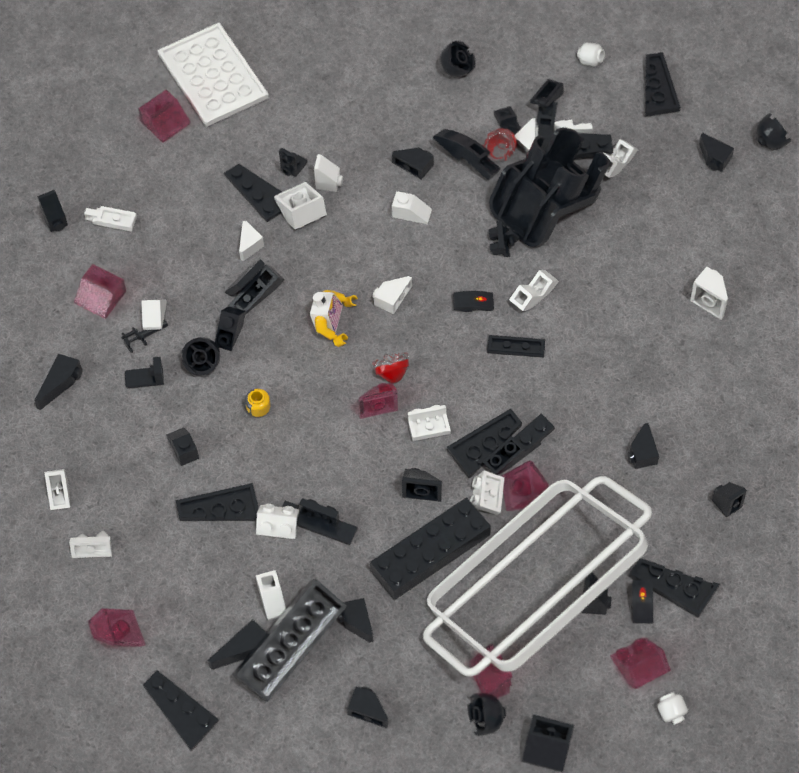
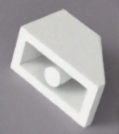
(327, 175)
(410, 208)
(392, 293)

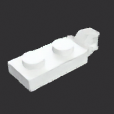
(111, 218)

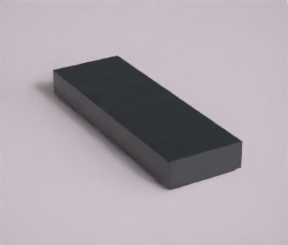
(516, 346)

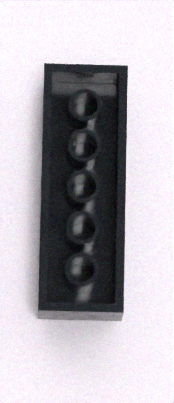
(430, 548)
(289, 640)

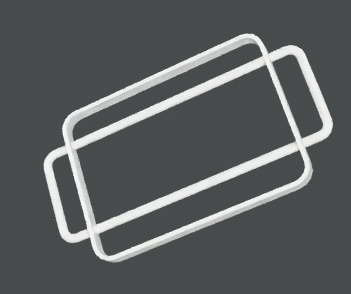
(573, 610)

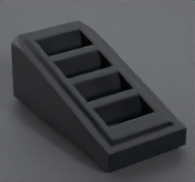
(548, 93)

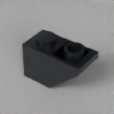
(229, 327)

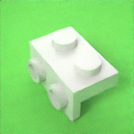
(428, 422)
(277, 521)

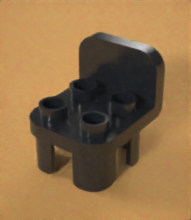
(546, 186)

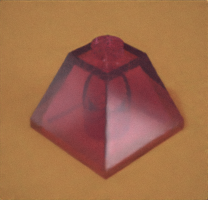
(378, 400)
(523, 486)
(116, 627)

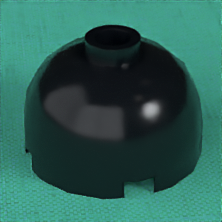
(457, 59)
(771, 133)
(201, 356)
(486, 710)

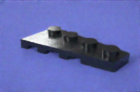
(659, 88)
(255, 191)
(223, 505)

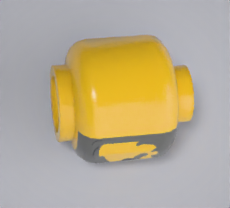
(257, 402)

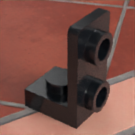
(291, 162)
(146, 376)

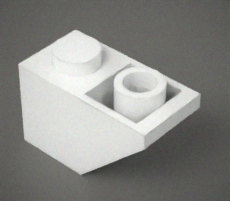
(271, 594)

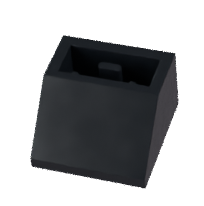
(548, 743)

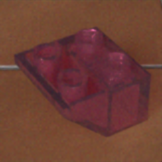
(163, 116)
(99, 291)
(641, 662)
(492, 679)

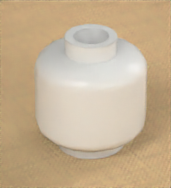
(591, 54)
(672, 708)

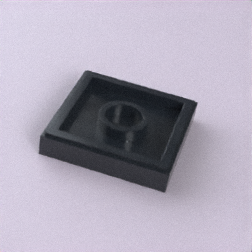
(245, 277)

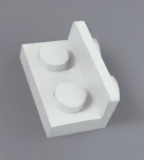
(487, 492)

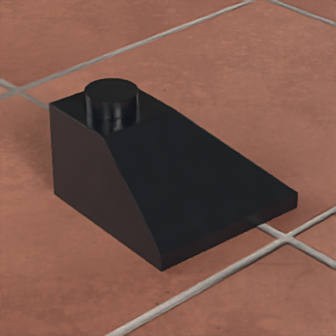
(421, 485)

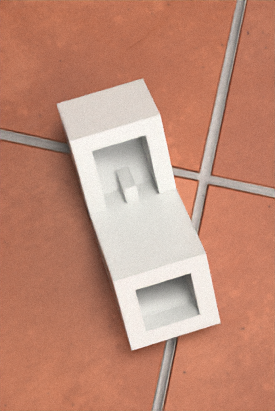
(621, 156)
(529, 295)

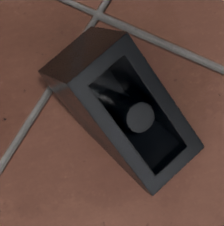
(715, 152)
(414, 161)
(52, 211)
(183, 446)
(643, 449)
(729, 498)
(357, 619)
(367, 707)

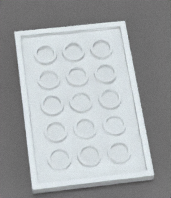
(213, 74)

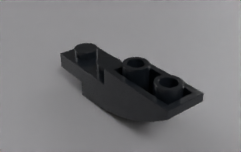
(464, 147)
(520, 446)

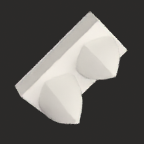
(91, 546)

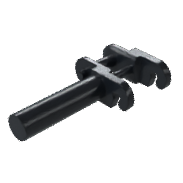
(139, 335)

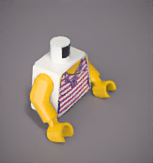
(326, 314)

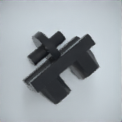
(504, 237)

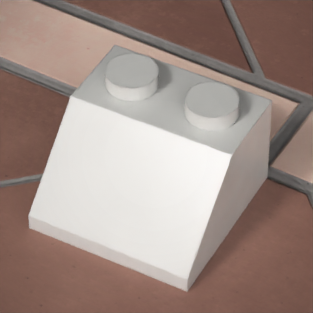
(301, 205)
(710, 292)

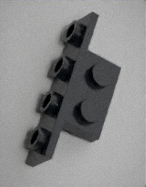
(323, 520)

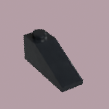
(257, 289)
(60, 378)
(600, 603)
(238, 647)

